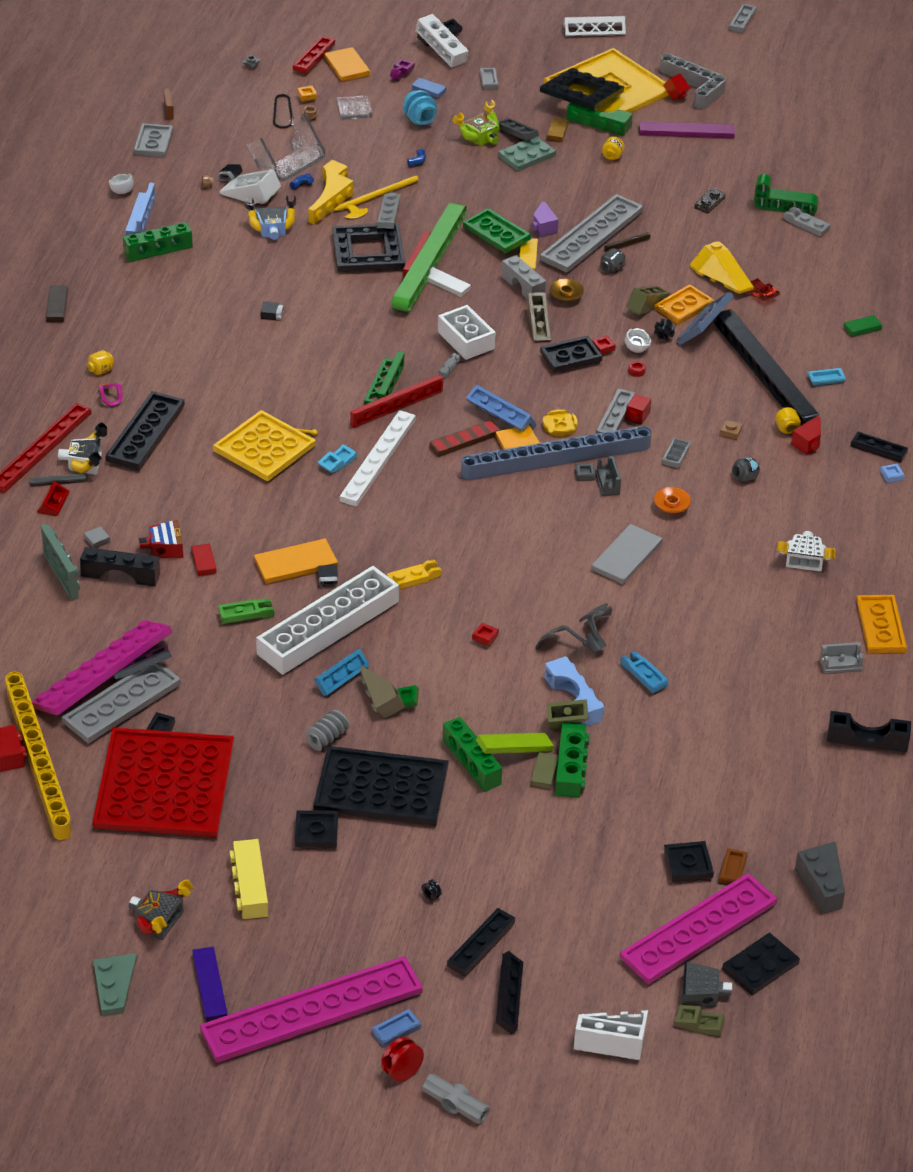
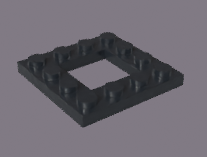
(559, 88)
(348, 262)

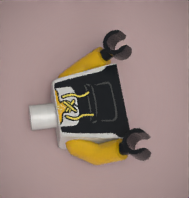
(85, 453)

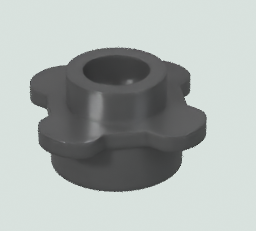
(251, 62)

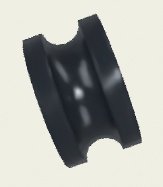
(431, 890)

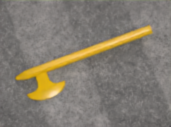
(356, 212)

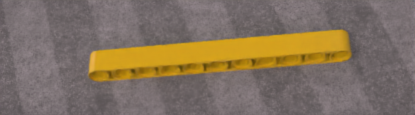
(38, 756)

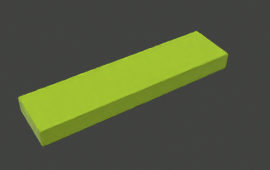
(514, 743)

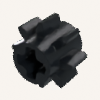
(664, 329)

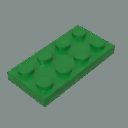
(497, 230)

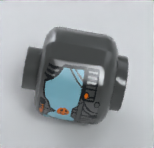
(745, 469)

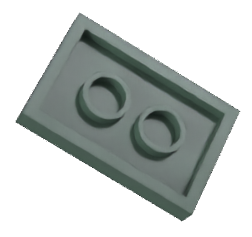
(526, 154)

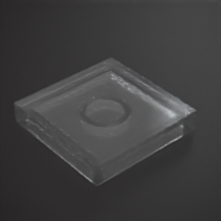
(354, 107)

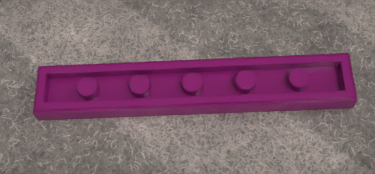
(686, 129)

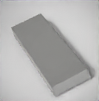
(742, 18)

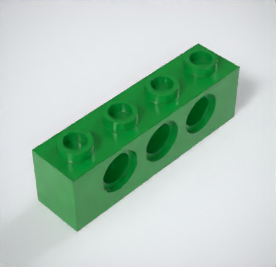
(157, 242)
(463, 745)
(570, 761)

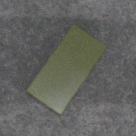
(544, 770)

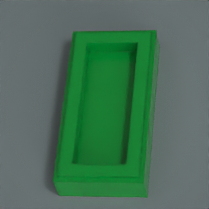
(862, 325)

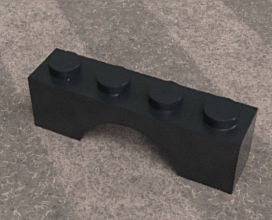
(141, 568)
(891, 736)

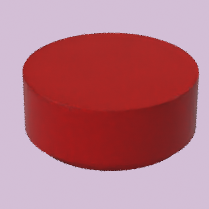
(637, 368)

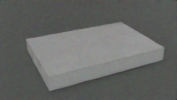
(153, 140)

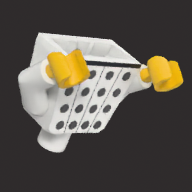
(805, 552)

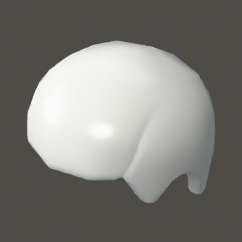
(121, 183)
(637, 340)

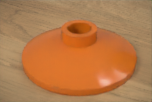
(672, 500)

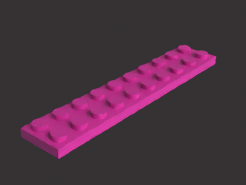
(310, 1009)

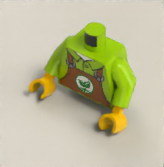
(481, 128)

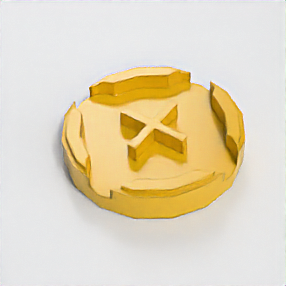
(559, 423)

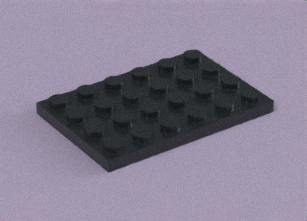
(381, 785)

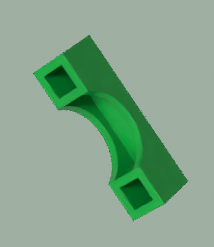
(615, 122)

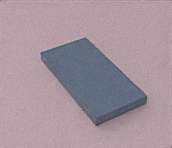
(704, 318)

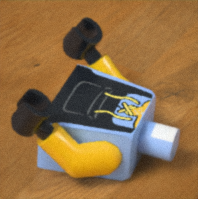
(271, 221)

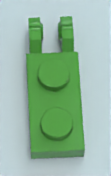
(246, 610)

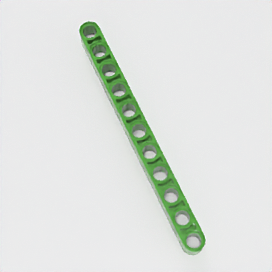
(428, 257)

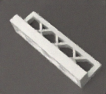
(609, 21)

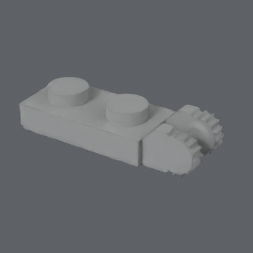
(806, 221)

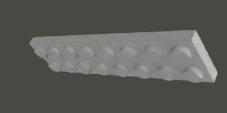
(591, 233)

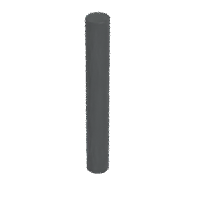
(59, 479)

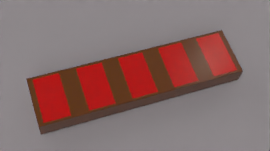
(464, 438)

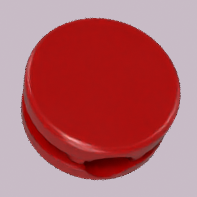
(402, 1059)

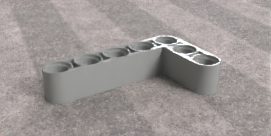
(709, 83)

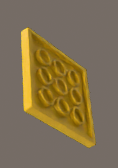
(264, 445)

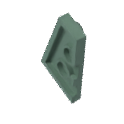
(113, 982)

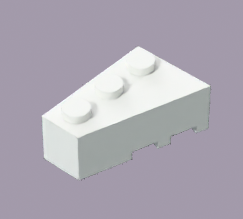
(611, 1035)

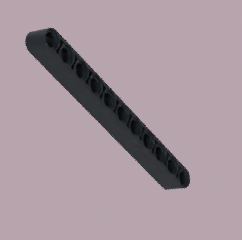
(763, 365)

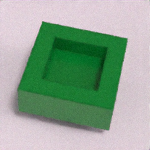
(409, 695)

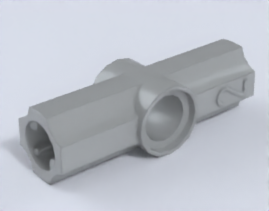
(455, 1098)

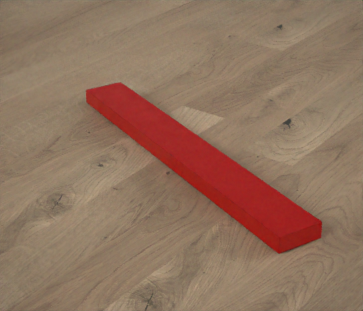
(42, 446)

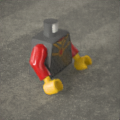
(160, 909)

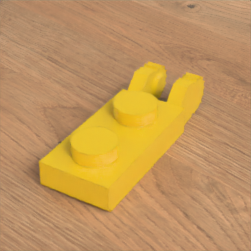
(416, 574)

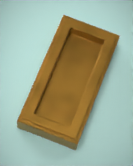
(557, 129)

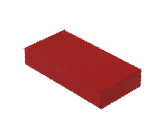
(203, 559)

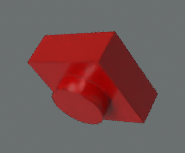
(604, 344)
(485, 634)

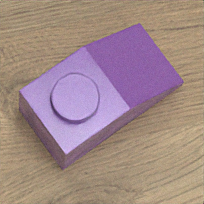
(544, 221)

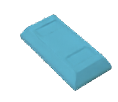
(826, 376)

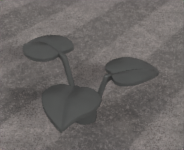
(594, 639)

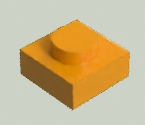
(307, 93)

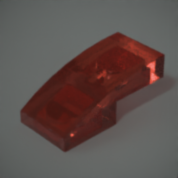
(763, 291)

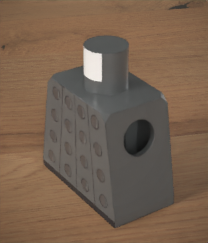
(702, 986)

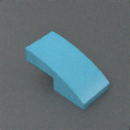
(339, 459)

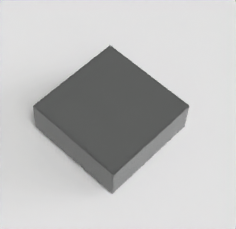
(585, 472)

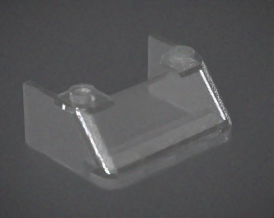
(305, 146)

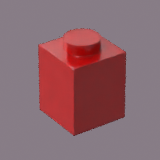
(677, 87)
(638, 409)

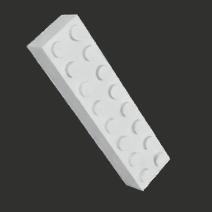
(327, 620)

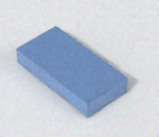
(434, 89)
(396, 1027)

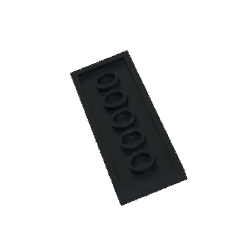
(145, 430)

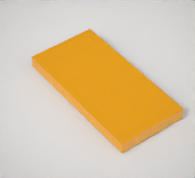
(294, 560)
(881, 624)

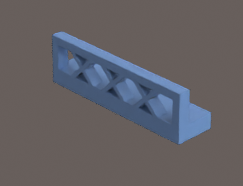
(500, 408)

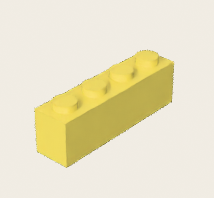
(250, 879)

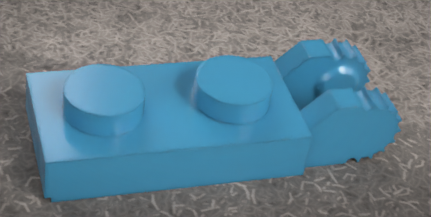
(644, 672)

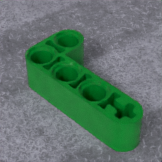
(782, 200)

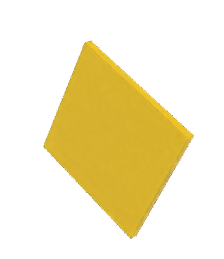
(640, 84)

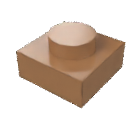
(731, 429)

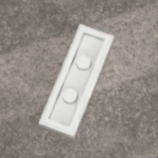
(448, 282)

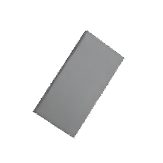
(626, 554)

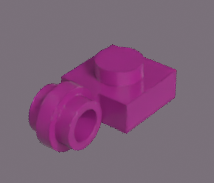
(401, 67)

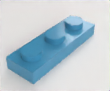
(341, 672)

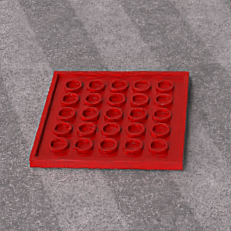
(164, 782)

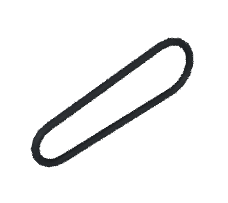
(290, 108)

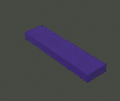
(209, 983)

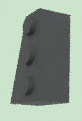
(822, 876)

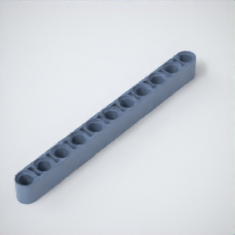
(555, 452)

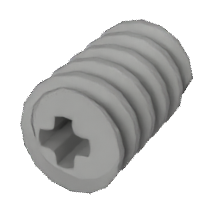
(327, 729)

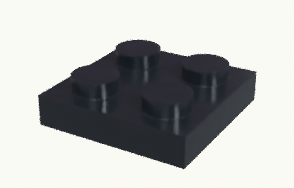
(316, 829)
(688, 861)

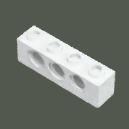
(442, 40)

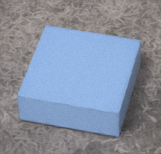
(892, 473)

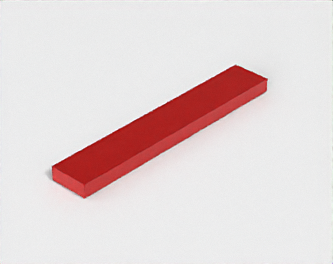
(396, 401)

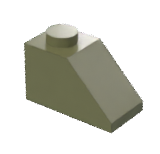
(567, 712)

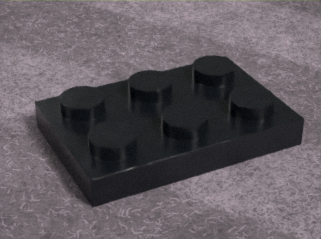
(571, 354)
(760, 963)

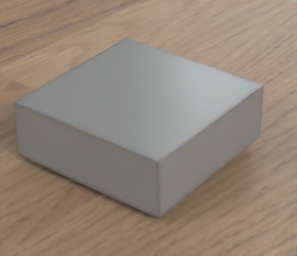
(97, 537)

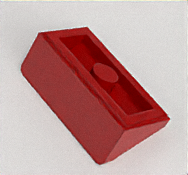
(53, 499)

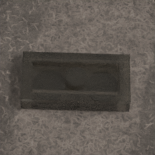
(709, 200)

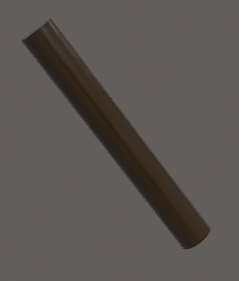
(628, 241)

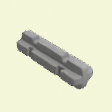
(449, 365)

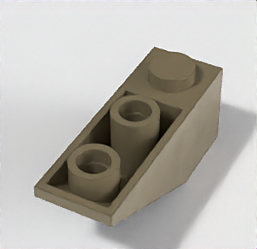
(382, 692)

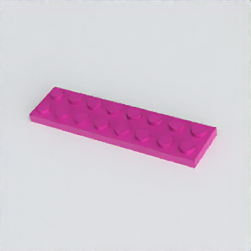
(101, 667)
(698, 928)

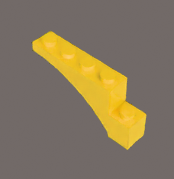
(336, 191)

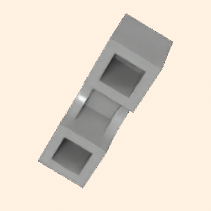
(516, 271)

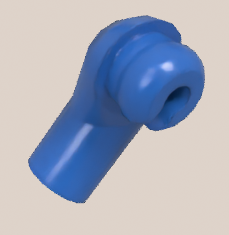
(419, 159)
(301, 179)

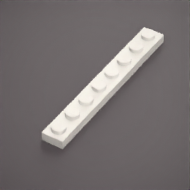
(377, 458)

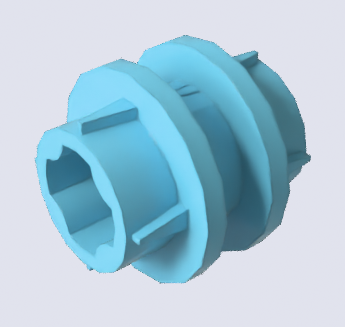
(420, 107)

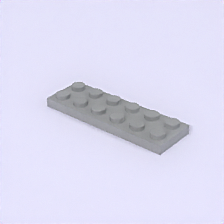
(120, 701)

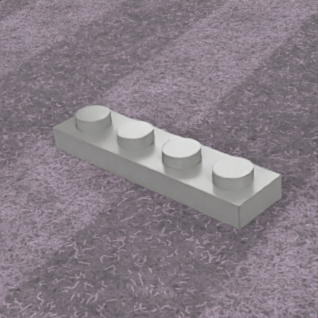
(389, 210)
(616, 411)

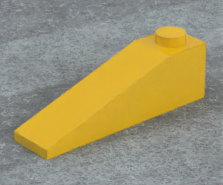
(721, 266)

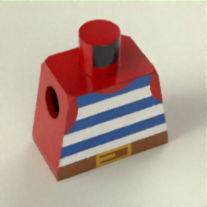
(164, 540)

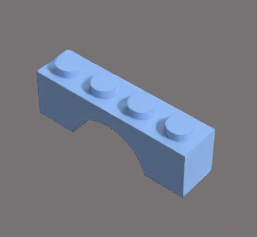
(563, 675)

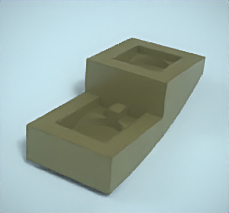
(701, 1022)

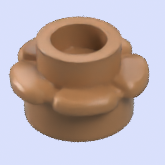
(311, 112)
(207, 181)

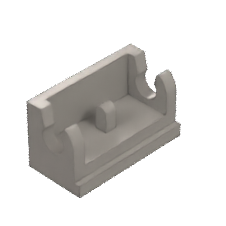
(841, 658)

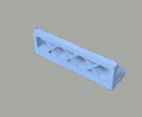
(141, 211)

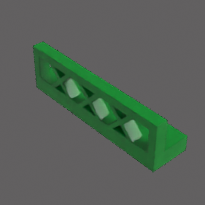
(392, 376)

